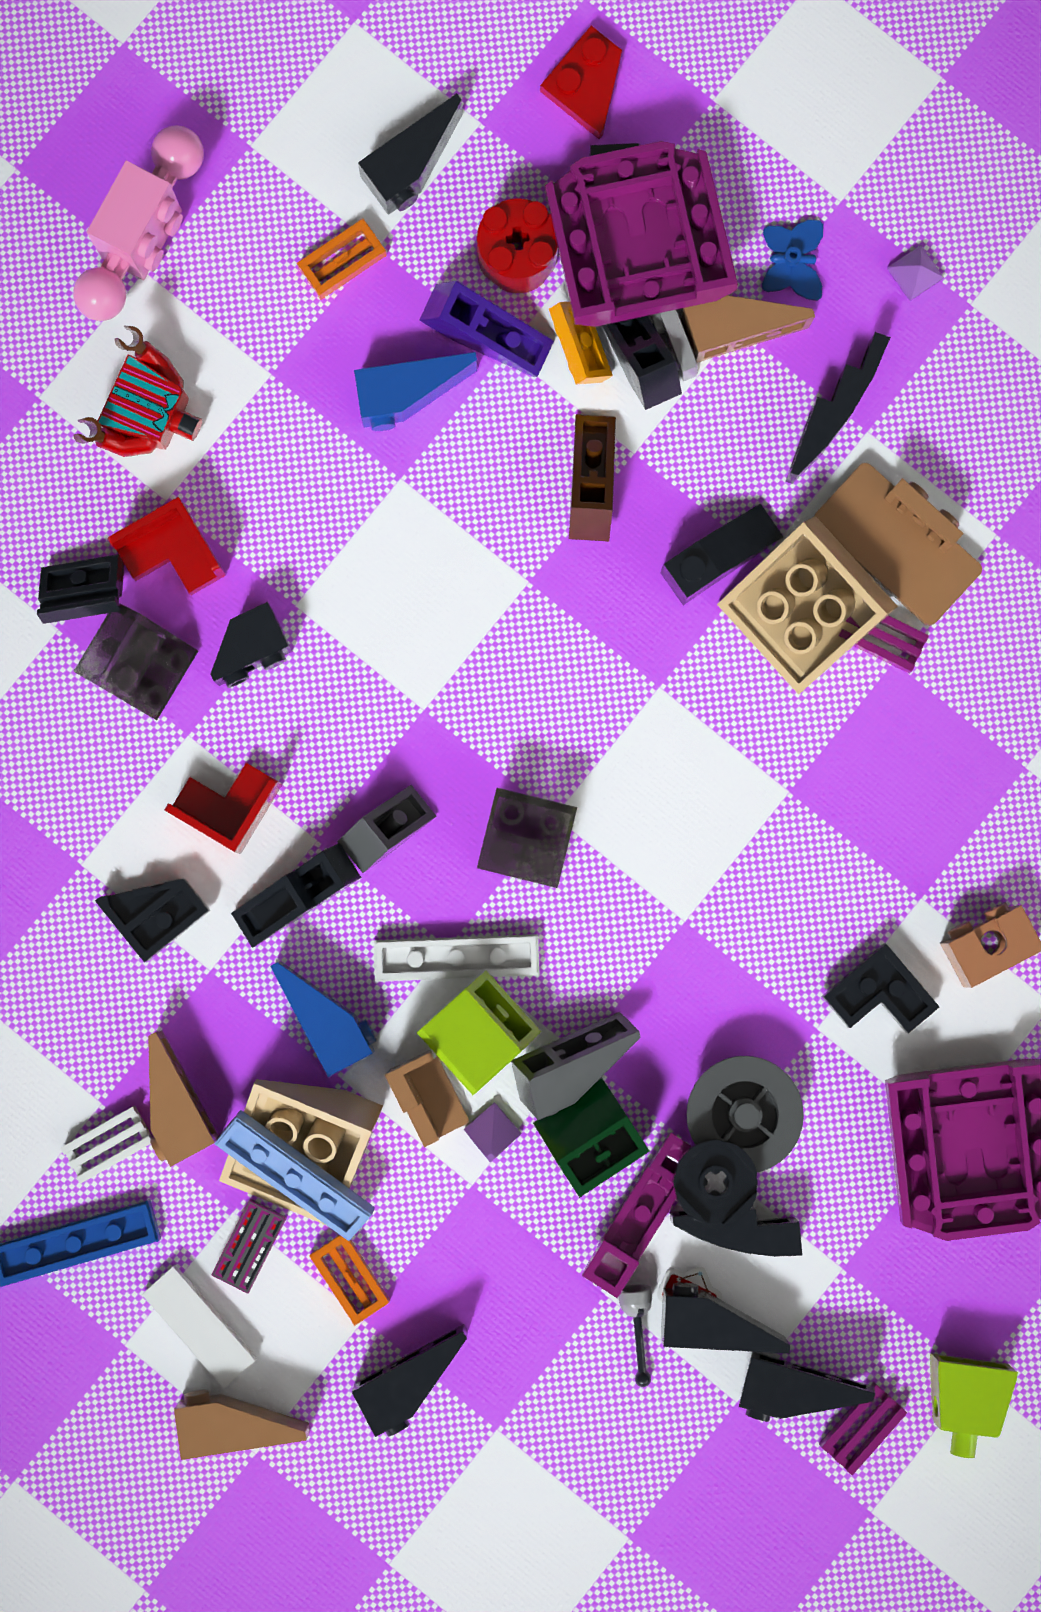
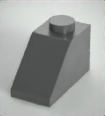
(386, 828)

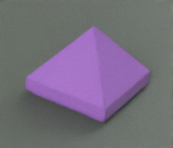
(915, 273)

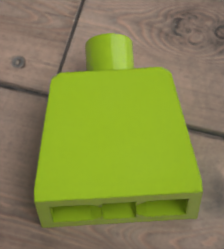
(970, 1399)

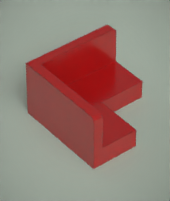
(167, 537)
(229, 818)

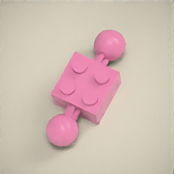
(136, 222)

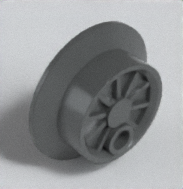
(747, 1105)

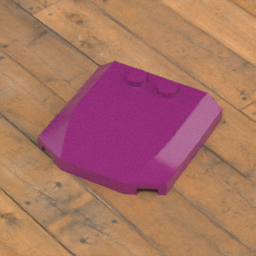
(640, 233)
(968, 1148)

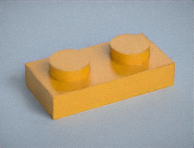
(581, 347)

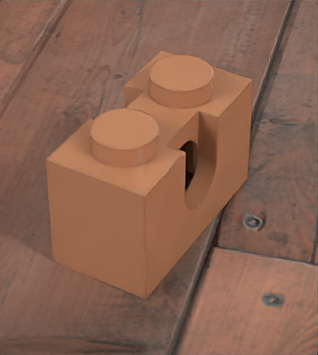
(1015, 944)

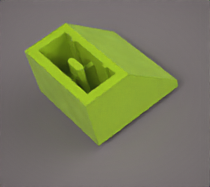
(479, 1032)

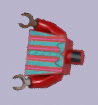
(143, 404)

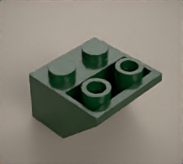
(591, 1139)

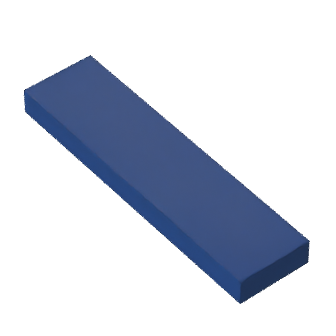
(78, 1242)

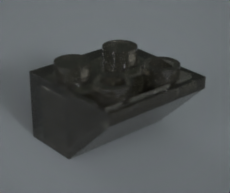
(136, 661)
(526, 838)

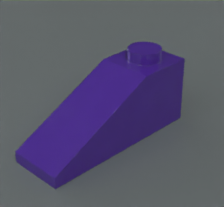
(485, 328)

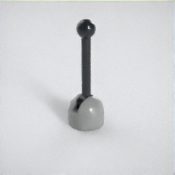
(636, 1302)

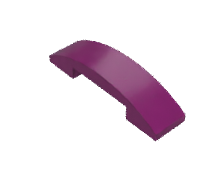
(636, 1220)

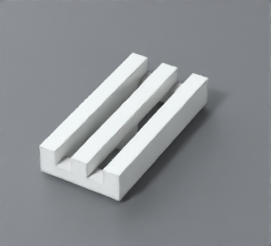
(77, 1162)

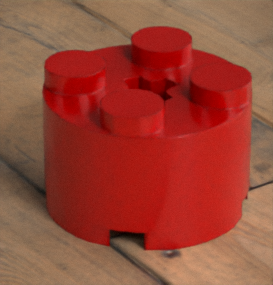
(510, 223)

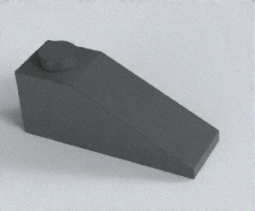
(568, 1067)

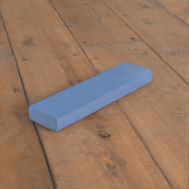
(294, 1175)

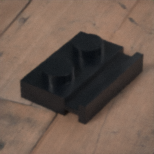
(80, 589)

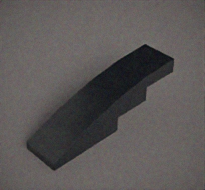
(829, 417)

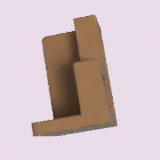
(427, 1097)

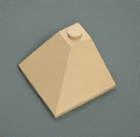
(318, 1122)

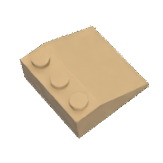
(801, 603)

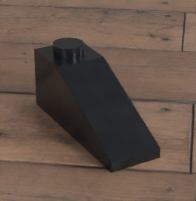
(405, 162)
(644, 360)
(720, 553)
(705, 1322)
(400, 1388)
(791, 1390)

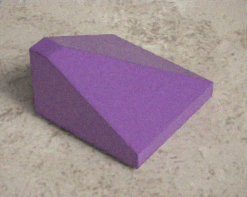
(492, 1132)

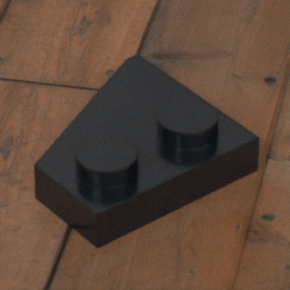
(154, 914)

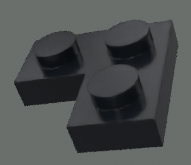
(885, 981)

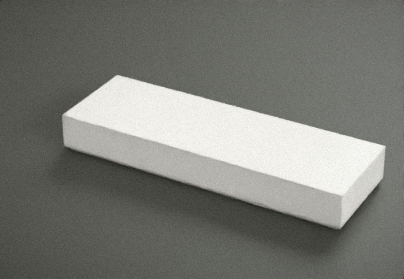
(199, 1326)

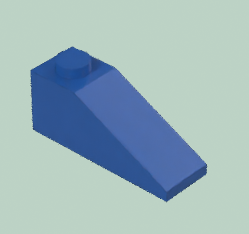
(400, 390)
(329, 1026)

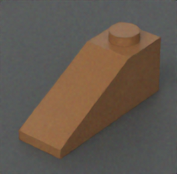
(739, 323)
(175, 1110)
(226, 1425)

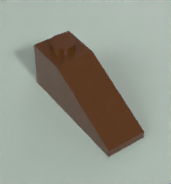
(592, 478)

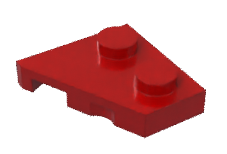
(585, 80)

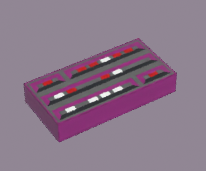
(249, 1246)

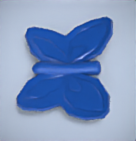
(790, 259)

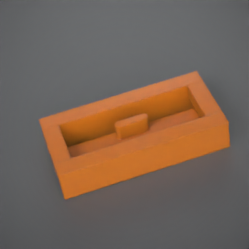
(351, 271)
(369, 1307)

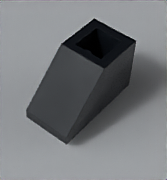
(249, 643)

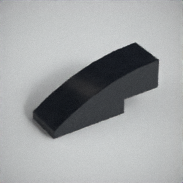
(296, 894)
(747, 1235)

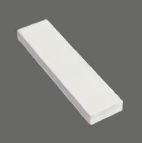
(456, 957)

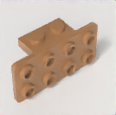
(901, 541)

